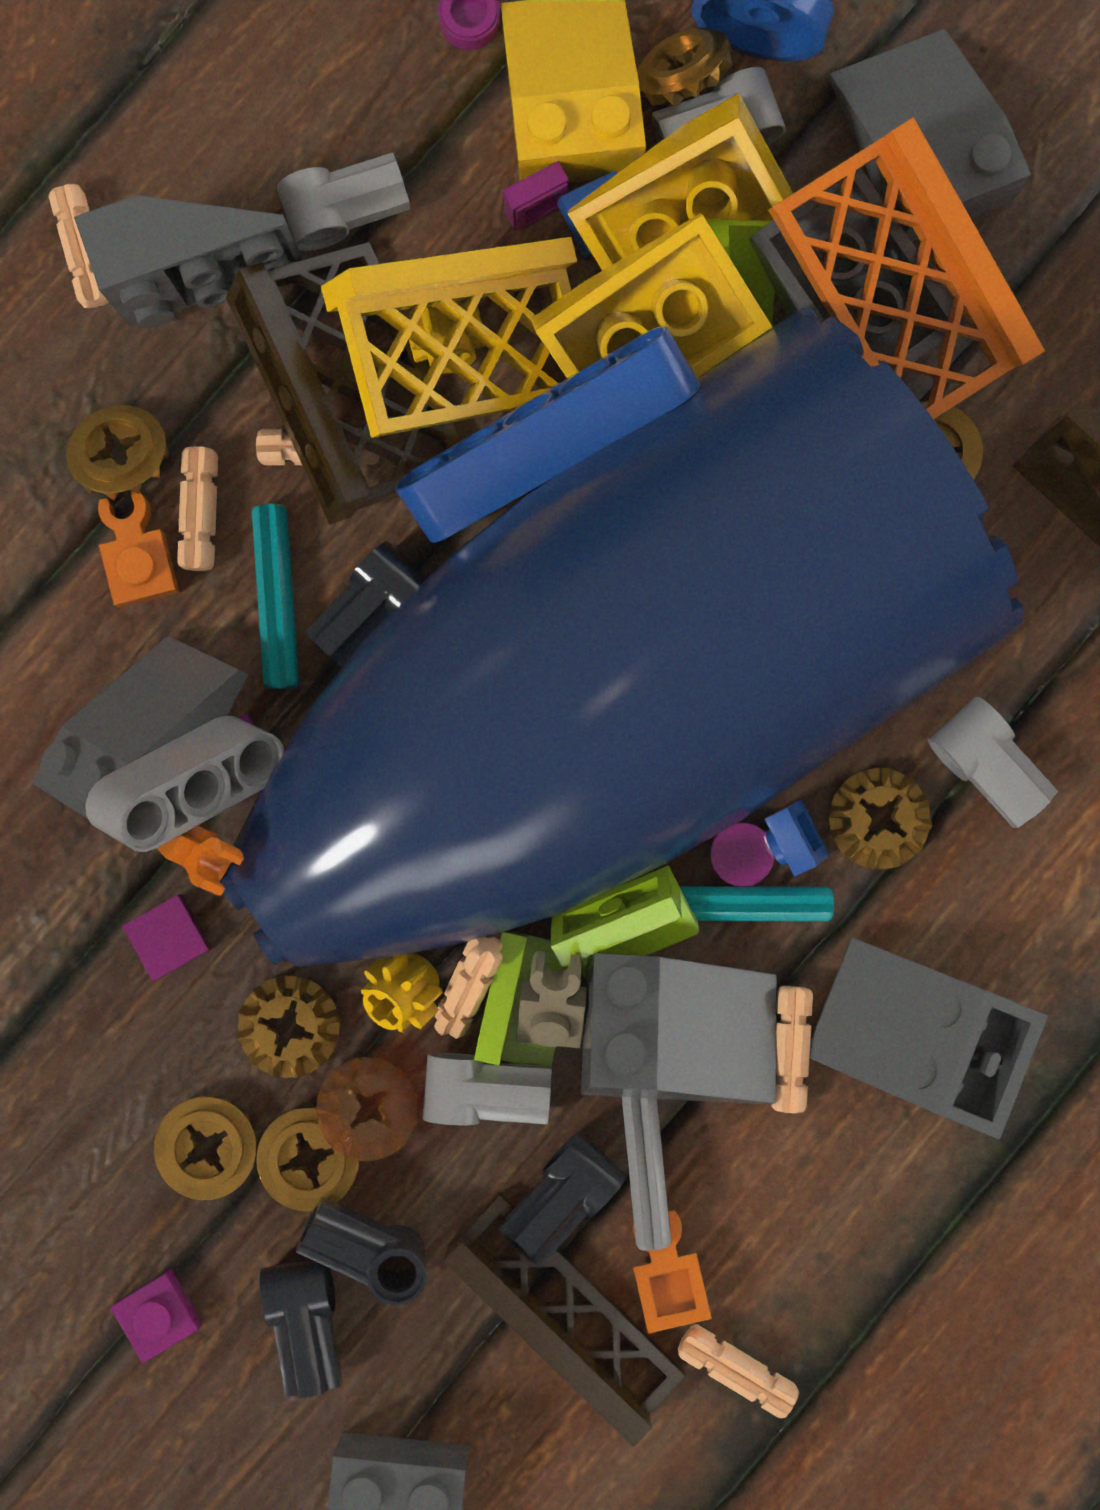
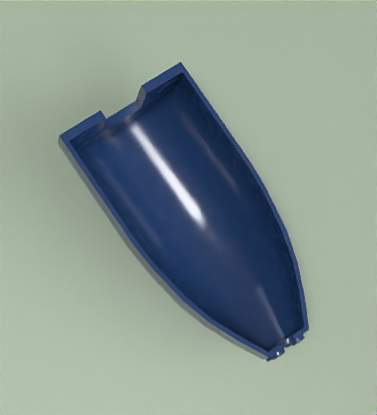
(631, 660)

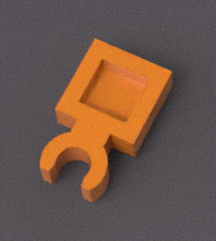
(138, 560)
(671, 1285)

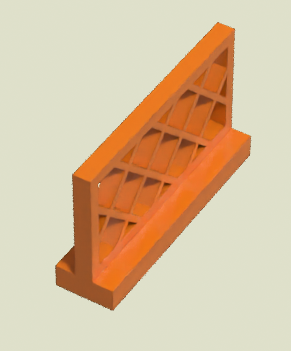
(945, 237)

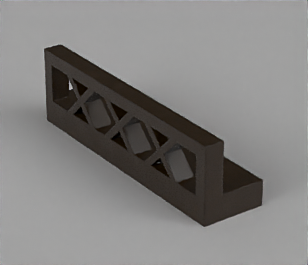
(554, 1341)

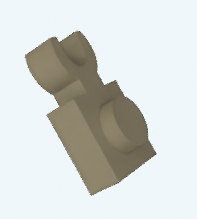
(552, 1005)

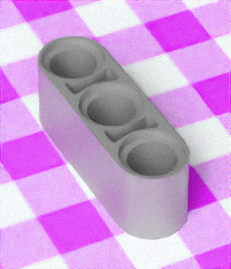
(183, 783)

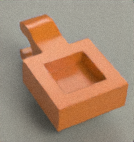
(202, 856)

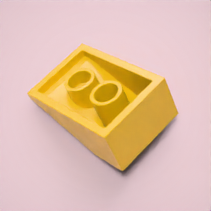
(573, 86)
(703, 167)
(671, 282)

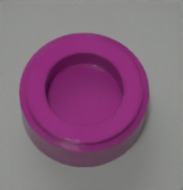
(469, 22)
(741, 855)

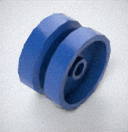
(768, 27)

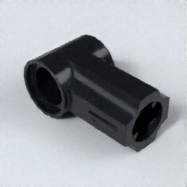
(373, 594)
(573, 1187)
(360, 1245)
(300, 1306)

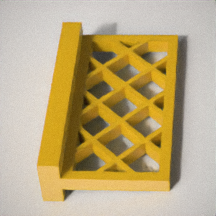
(442, 282)

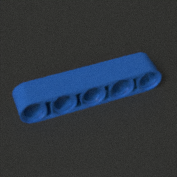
(549, 434)

